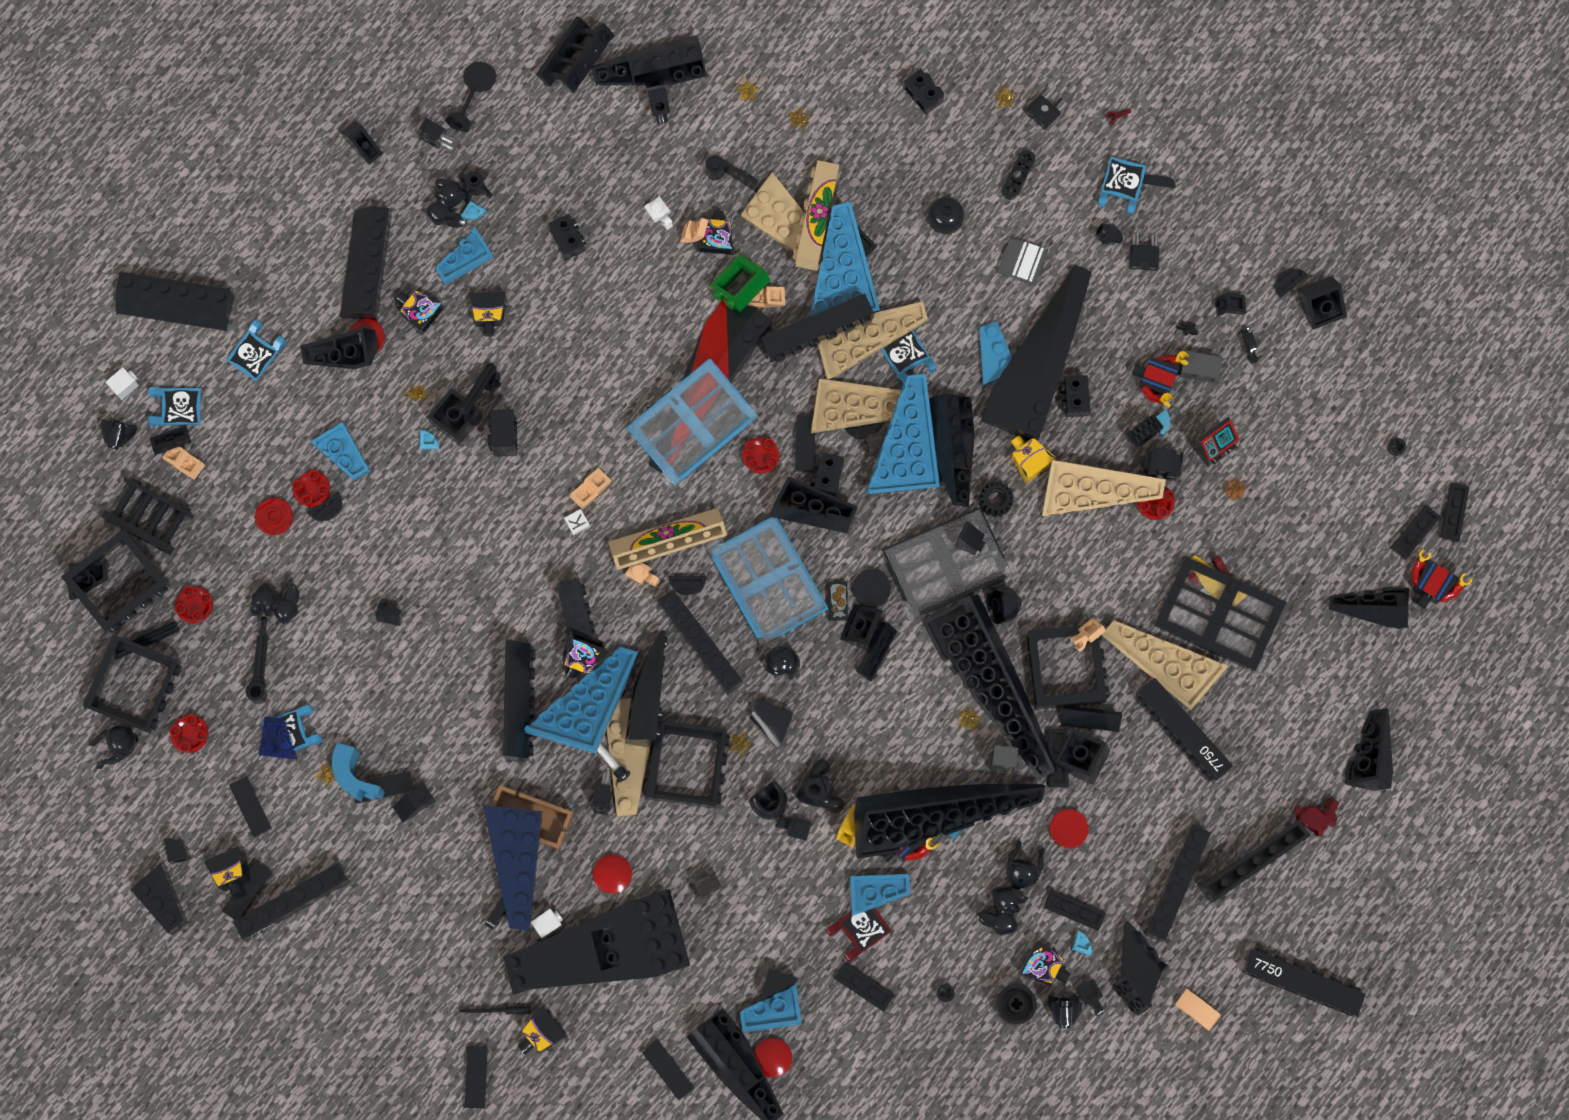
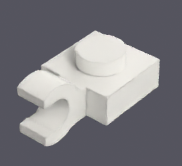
(659, 211)

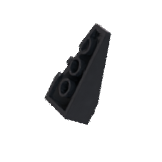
(346, 350)
(1373, 761)

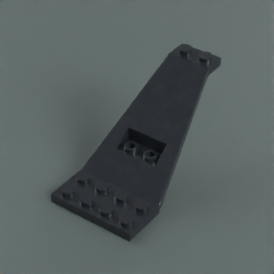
(641, 937)

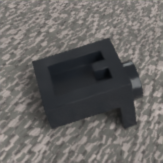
(1231, 304)

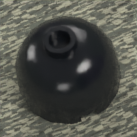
(946, 215)
(1004, 600)

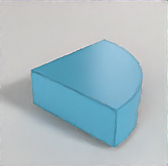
(472, 211)
(1165, 421)
(428, 440)
(1082, 944)

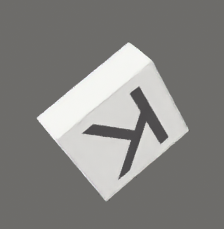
(577, 522)

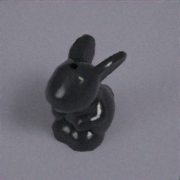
(447, 197)
(267, 600)
(1007, 904)

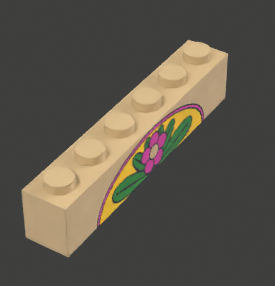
(817, 215)
(667, 538)

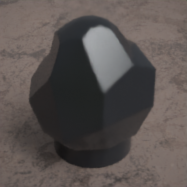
(1109, 234)

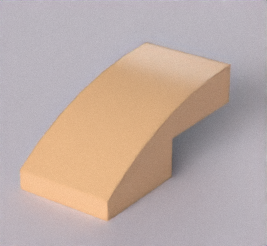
(694, 231)
(769, 298)
(184, 462)
(590, 489)
(1198, 1009)

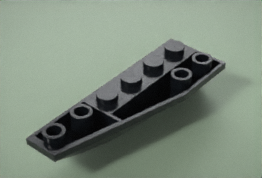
(672, 61)
(954, 443)
(646, 696)
(735, 1064)

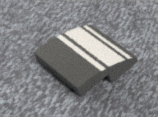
(1022, 261)

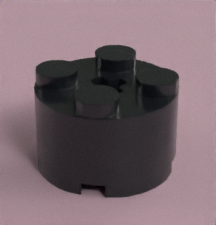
(1163, 463)
(1023, 996)

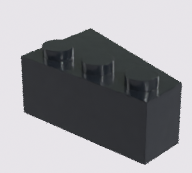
(574, 607)
(160, 899)

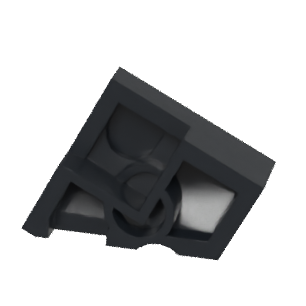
(91, 578)
(771, 720)

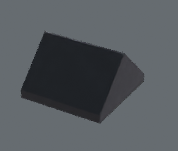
(861, 626)

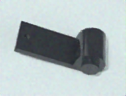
(717, 167)

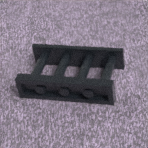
(565, 49)
(147, 534)

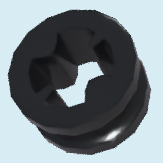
(1400, 442)
(945, 999)

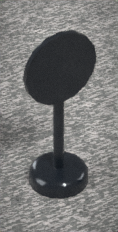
(479, 78)

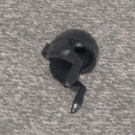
(120, 742)
(1022, 872)

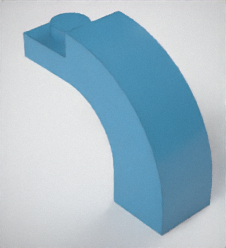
(343, 768)

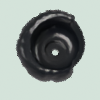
(777, 666)
(769, 802)

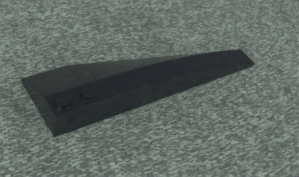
(1029, 382)
(980, 659)
(904, 817)

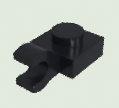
(797, 828)
(1089, 994)

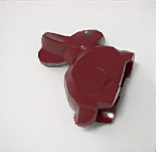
(1317, 819)

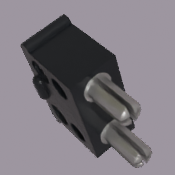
(435, 135)
(603, 796)

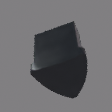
(388, 614)

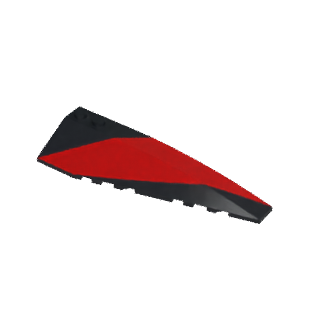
(728, 341)

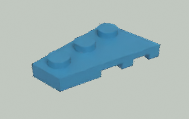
(466, 257)
(994, 352)
(343, 451)
(877, 890)
(772, 1013)

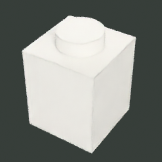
(122, 383)
(547, 923)

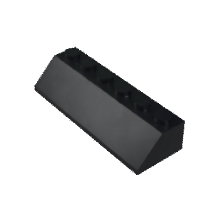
(366, 263)
(173, 301)
(518, 700)

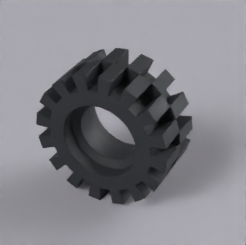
(1145, 430)
(996, 488)

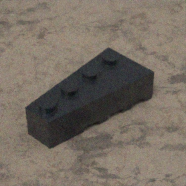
(812, 507)

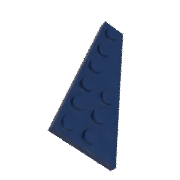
(515, 849)

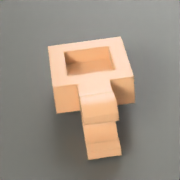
(640, 573)
(1088, 632)

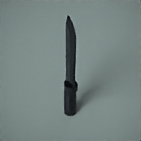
(1163, 181)
(509, 1010)

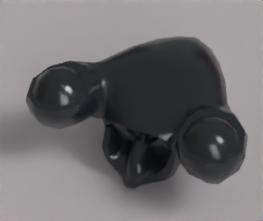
(818, 788)

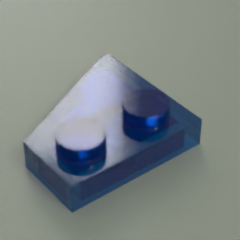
(276, 740)

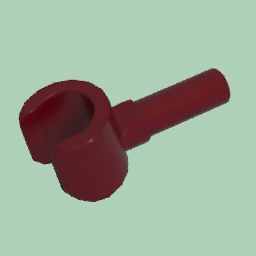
(1117, 115)

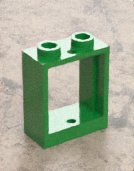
(748, 291)

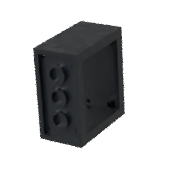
(128, 612)

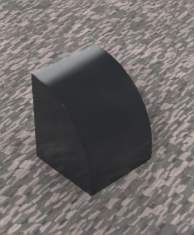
(176, 851)

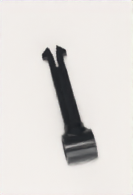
(258, 680)

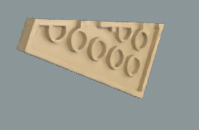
(776, 214)
(865, 340)
(851, 405)
(1089, 487)
(1176, 668)
(629, 756)

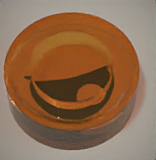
(1234, 490)

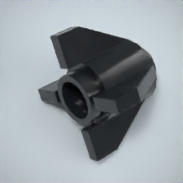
(475, 184)
(116, 433)
(1065, 1010)

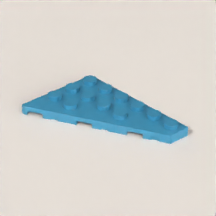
(843, 264)
(908, 450)
(587, 709)

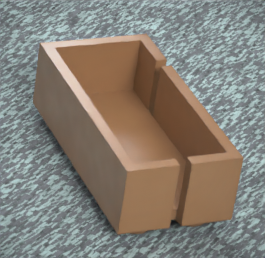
(554, 818)

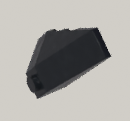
(1384, 608)

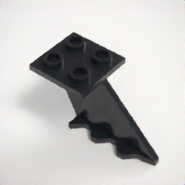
(1139, 971)

